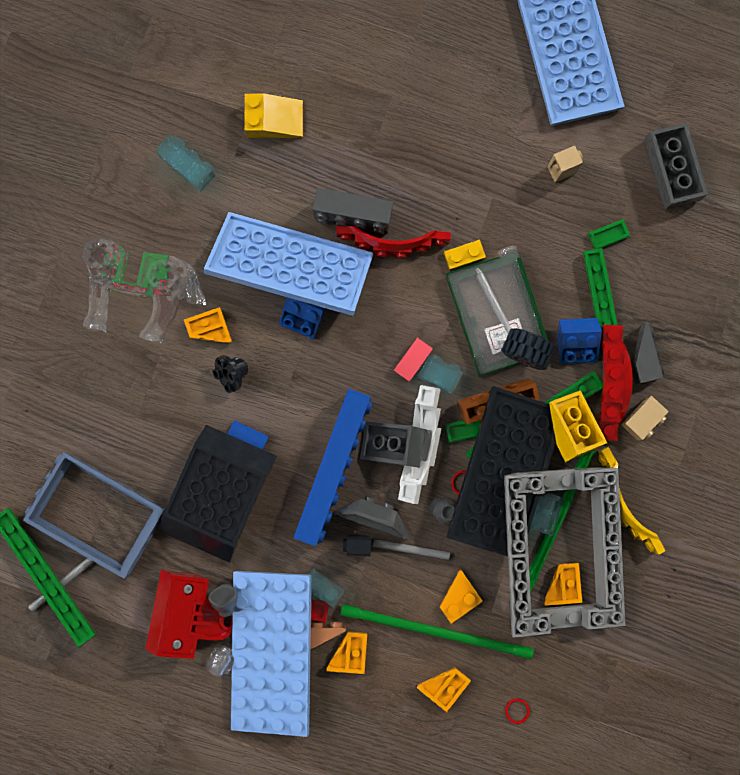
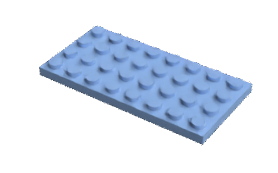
(571, 59)
(289, 263)
(271, 653)

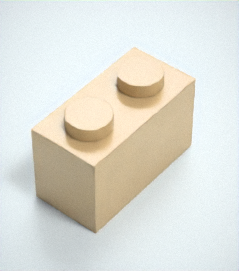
(565, 163)
(645, 418)

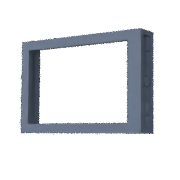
(44, 495)

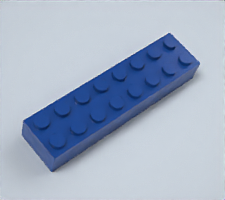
(332, 468)

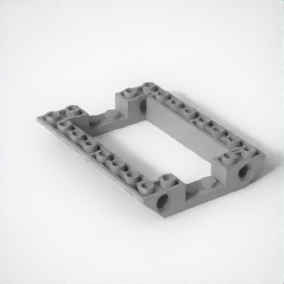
(607, 545)

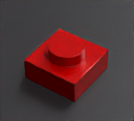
(319, 610)

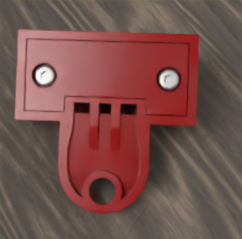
(183, 616)

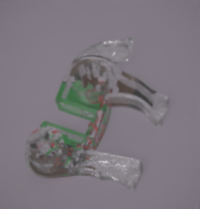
(160, 277)

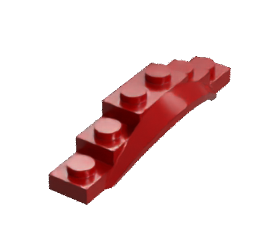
(400, 249)
(616, 381)

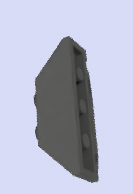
(375, 516)

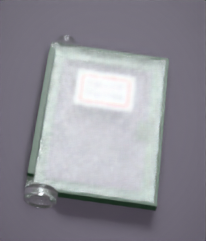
(490, 302)

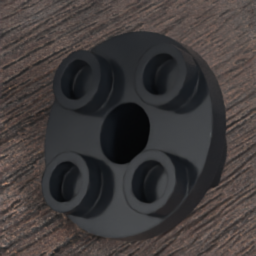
(229, 372)

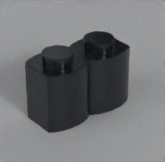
(357, 545)

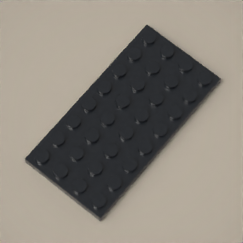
(511, 439)

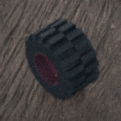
(528, 348)

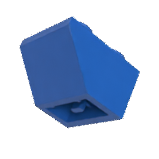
(302, 317)
(578, 340)

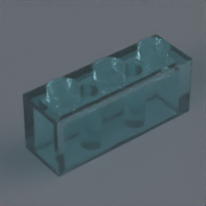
(186, 162)

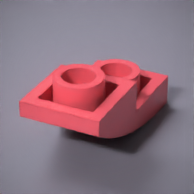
(413, 359)

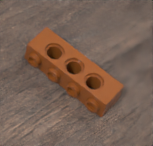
(473, 407)

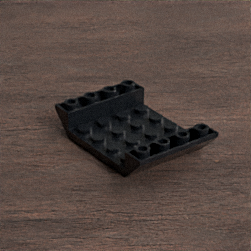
(216, 493)

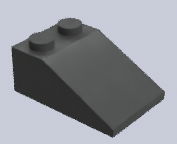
(392, 444)

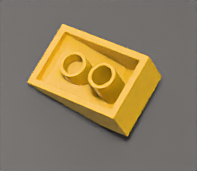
(273, 116)
(575, 426)

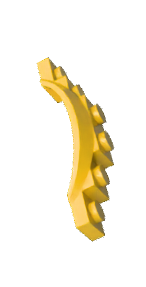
(627, 519)

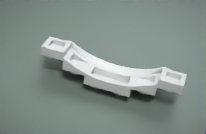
(425, 417)

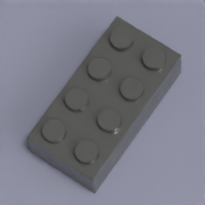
(675, 166)
(352, 210)

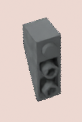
(645, 359)

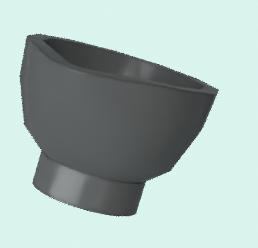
(443, 510)
(224, 599)

